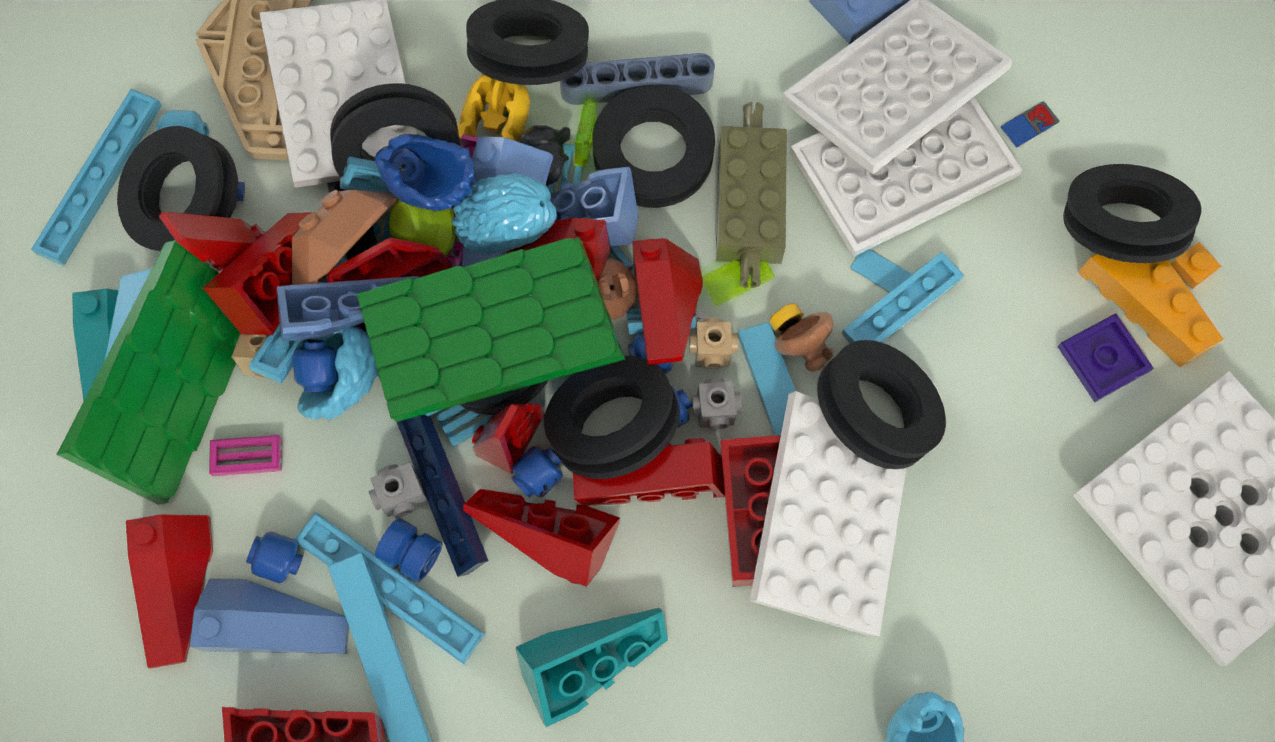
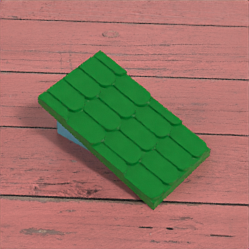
(488, 328)
(158, 378)

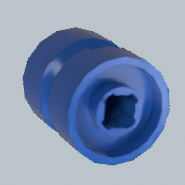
(406, 548)

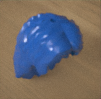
(432, 171)

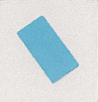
(880, 270)

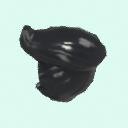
(551, 141)

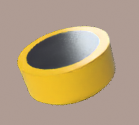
(785, 317)

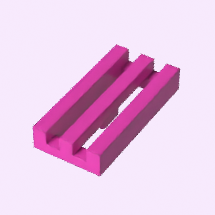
(274, 454)

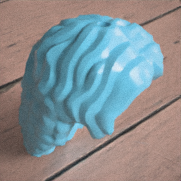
(503, 213)
(355, 375)
(926, 719)

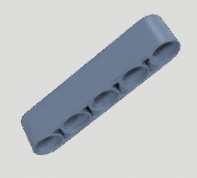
(649, 69)

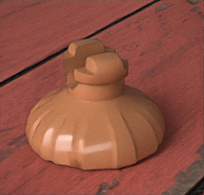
(624, 288)
(808, 340)

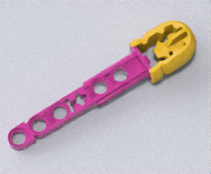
(499, 97)

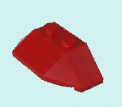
(391, 260)

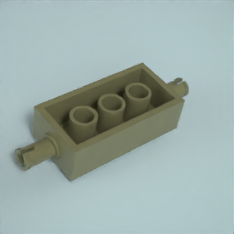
(751, 195)

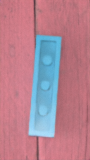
(905, 301)

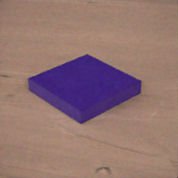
(1105, 357)

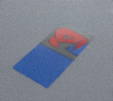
(1030, 124)

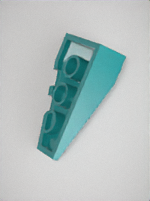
(92, 326)
(579, 660)

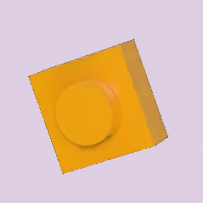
(1195, 265)

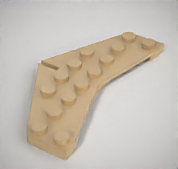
(240, 68)

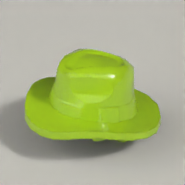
(422, 225)

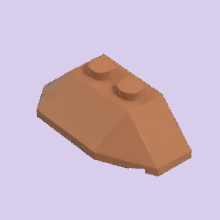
(333, 231)

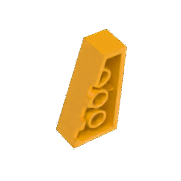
(1158, 302)

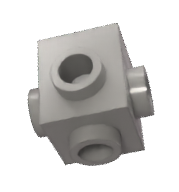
(712, 414)
(397, 490)

